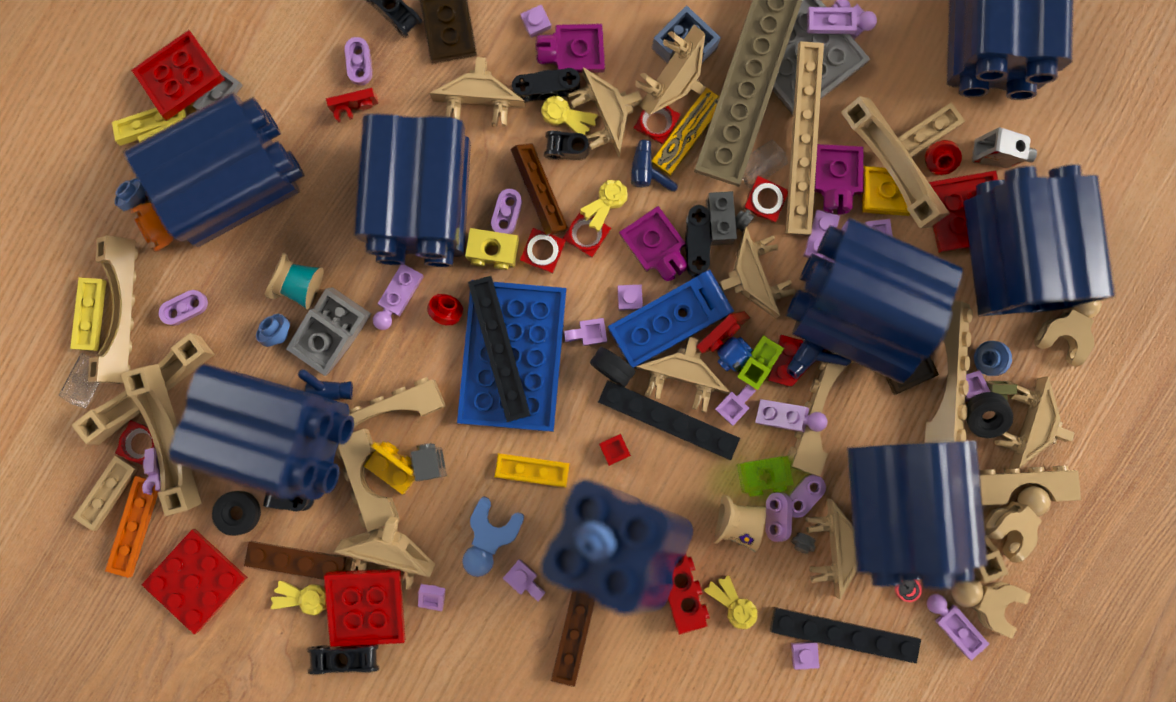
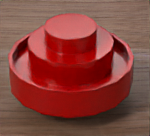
(943, 157)
(445, 309)

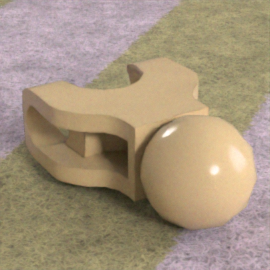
(1075, 328)
(1020, 522)
(990, 602)

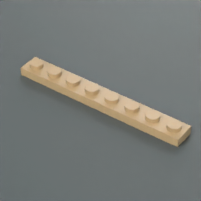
(804, 138)

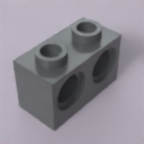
(721, 218)
(428, 462)

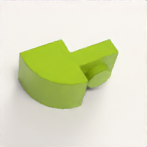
(761, 362)

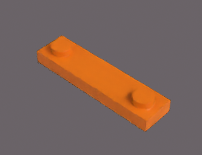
(131, 530)

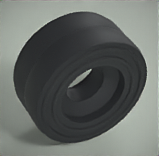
(612, 367)
(990, 427)
(222, 513)

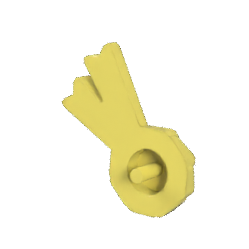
(557, 111)
(611, 195)
(310, 599)
(741, 612)

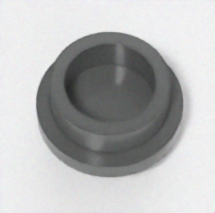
(743, 219)
(804, 543)

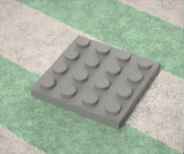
(840, 58)

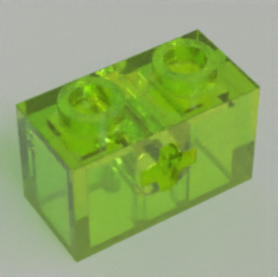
(750, 473)

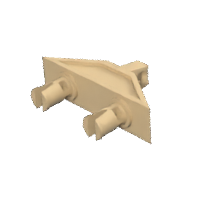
(678, 75)
(478, 88)
(611, 106)
(750, 278)
(684, 367)
(1040, 426)
(387, 548)
(842, 549)

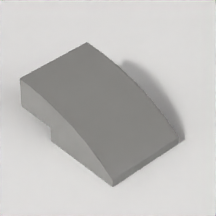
(328, 331)

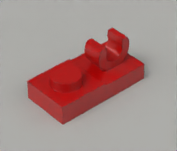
(360, 99)

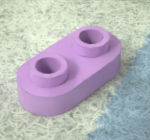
(358, 63)
(506, 213)
(184, 306)
(805, 495)
(778, 517)

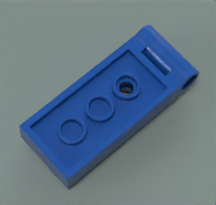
(660, 327)

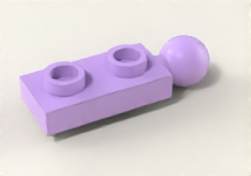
(838, 20)
(397, 296)
(789, 416)
(957, 627)

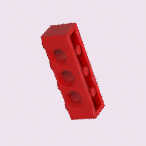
(695, 617)

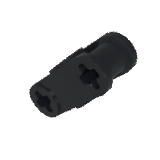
(401, 16)
(546, 84)
(698, 240)
(326, 659)

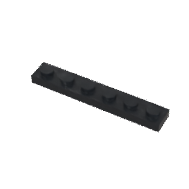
(499, 349)
(669, 420)
(845, 635)

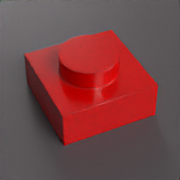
(614, 449)

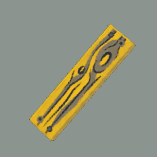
(686, 133)

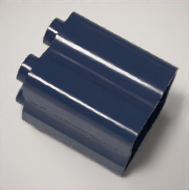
(1008, 45)
(215, 169)
(413, 188)
(1038, 242)
(874, 299)
(261, 434)
(917, 513)
(644, 556)

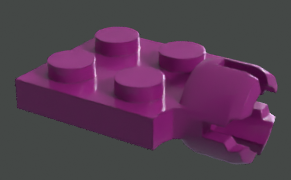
(573, 47)
(839, 176)
(656, 244)

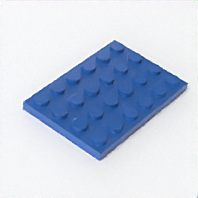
(535, 332)

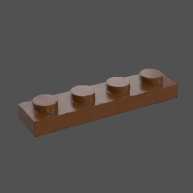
(539, 189)
(292, 560)
(573, 638)

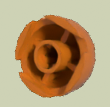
(152, 226)

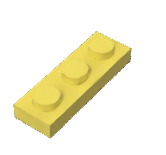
(129, 128)
(88, 314)

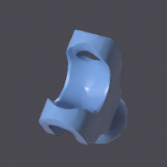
(487, 539)

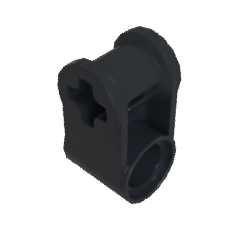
(564, 145)
(287, 503)

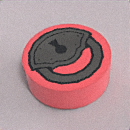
(909, 591)

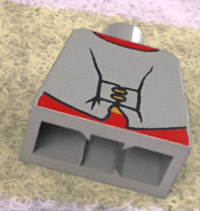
(1003, 149)

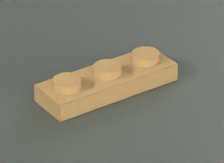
(931, 129)
(105, 493)

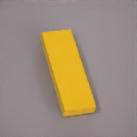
(532, 470)

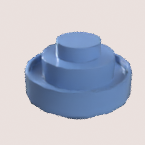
(130, 195)
(273, 330)
(993, 358)
(594, 541)

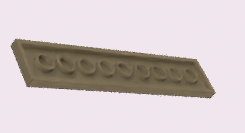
(747, 90)

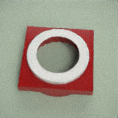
(672, 118)
(752, 199)
(571, 237)
(547, 265)
(124, 448)

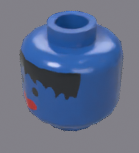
(734, 354)

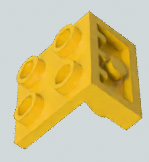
(391, 466)

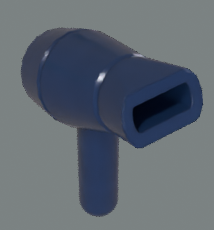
(642, 169)
(808, 354)
(326, 389)

